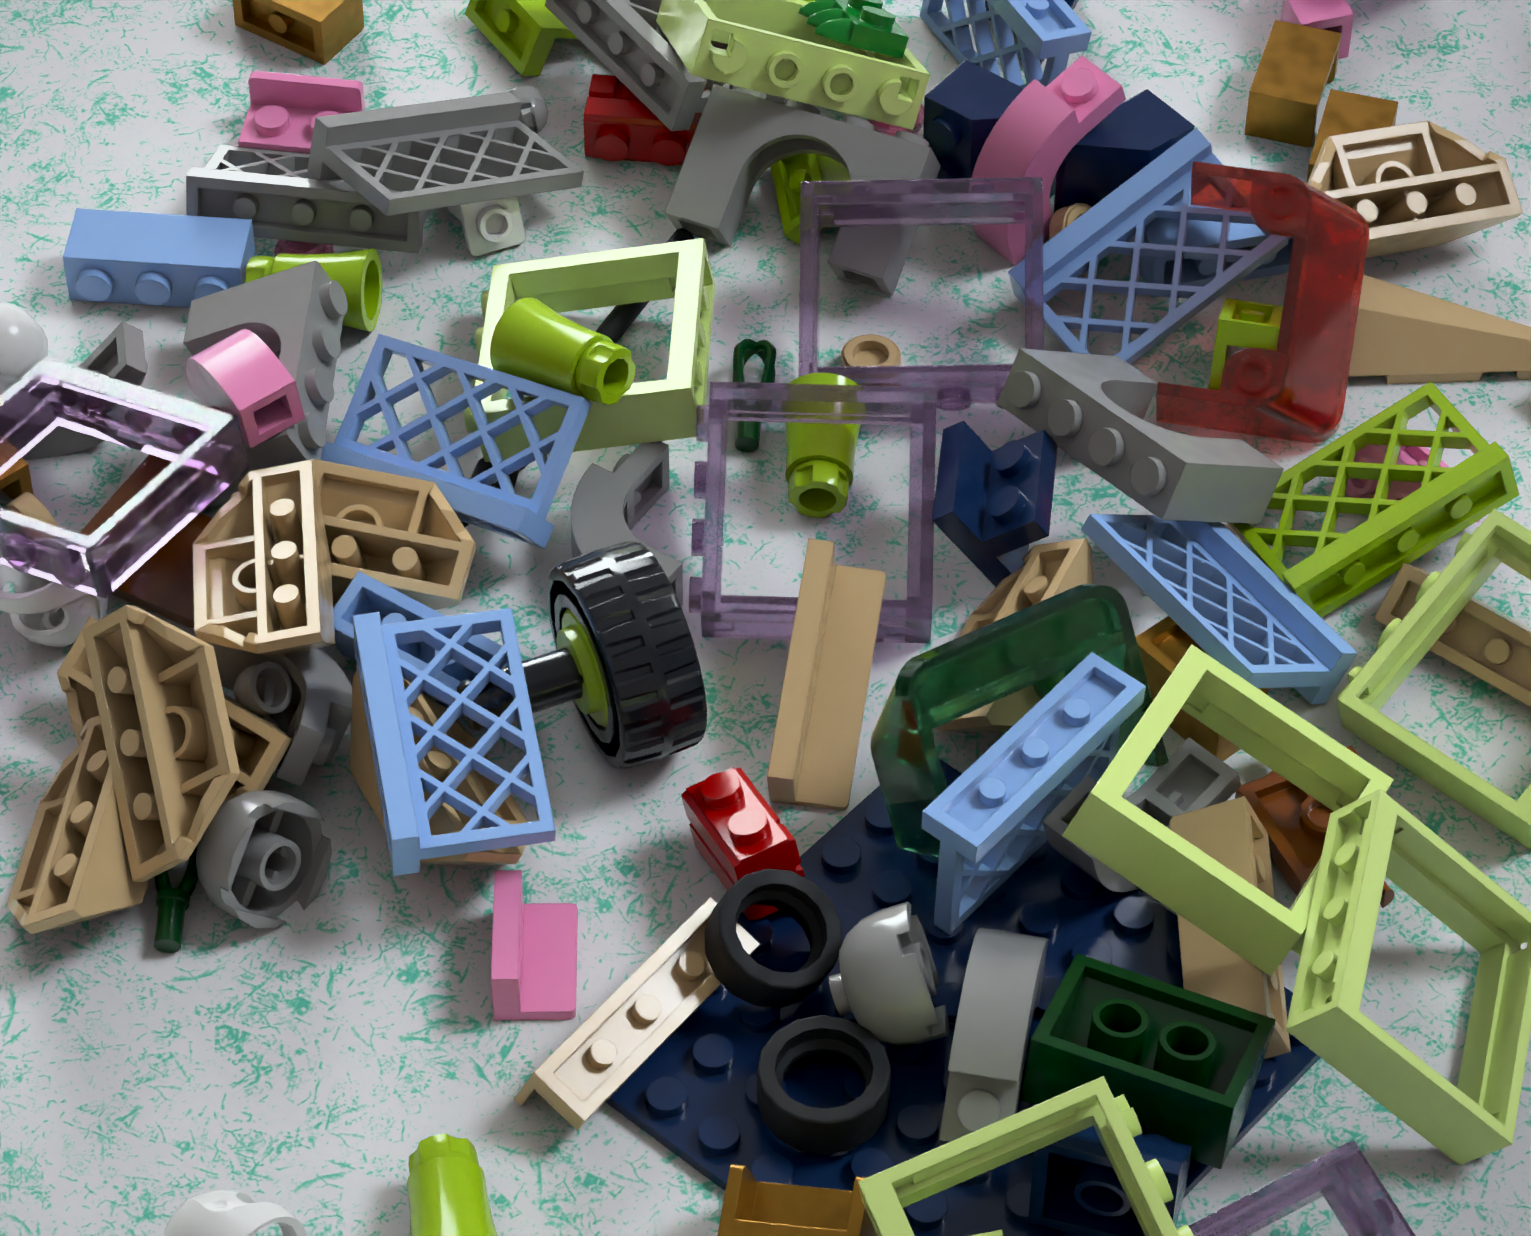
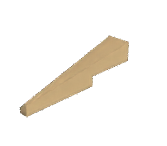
(1432, 339)

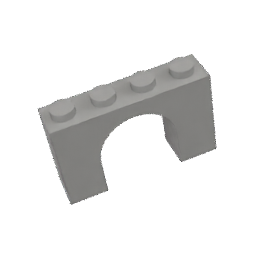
(748, 134)
(301, 322)
(1097, 414)

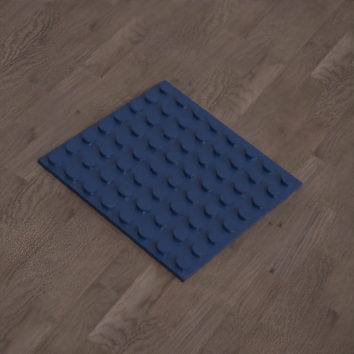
(703, 1080)

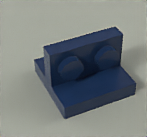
(996, 498)

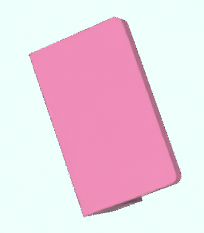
(532, 954)

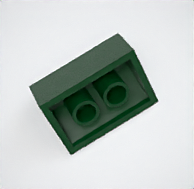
(1169, 1051)

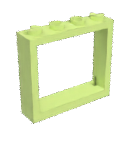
(782, 56)
(603, 279)
(1403, 647)
(1360, 848)
(1178, 870)
(1018, 1135)

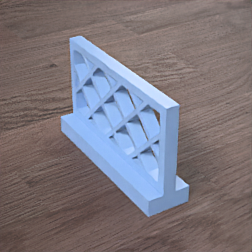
(1042, 31)
(1118, 218)
(472, 498)
(1226, 601)
(398, 757)
(997, 806)

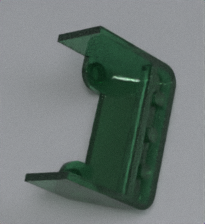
(981, 667)

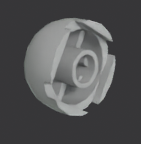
(263, 856)
(890, 979)

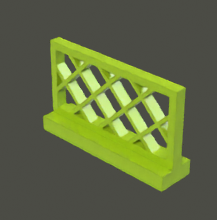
(1395, 529)

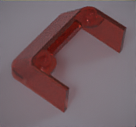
(1303, 383)

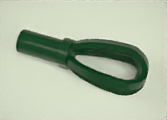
(748, 432)
(172, 907)

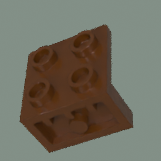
(166, 578)

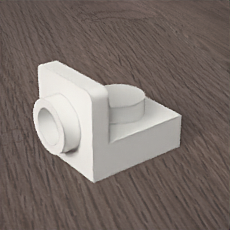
(490, 224)

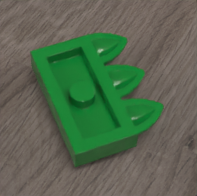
(857, 24)

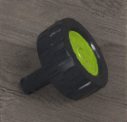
(617, 656)

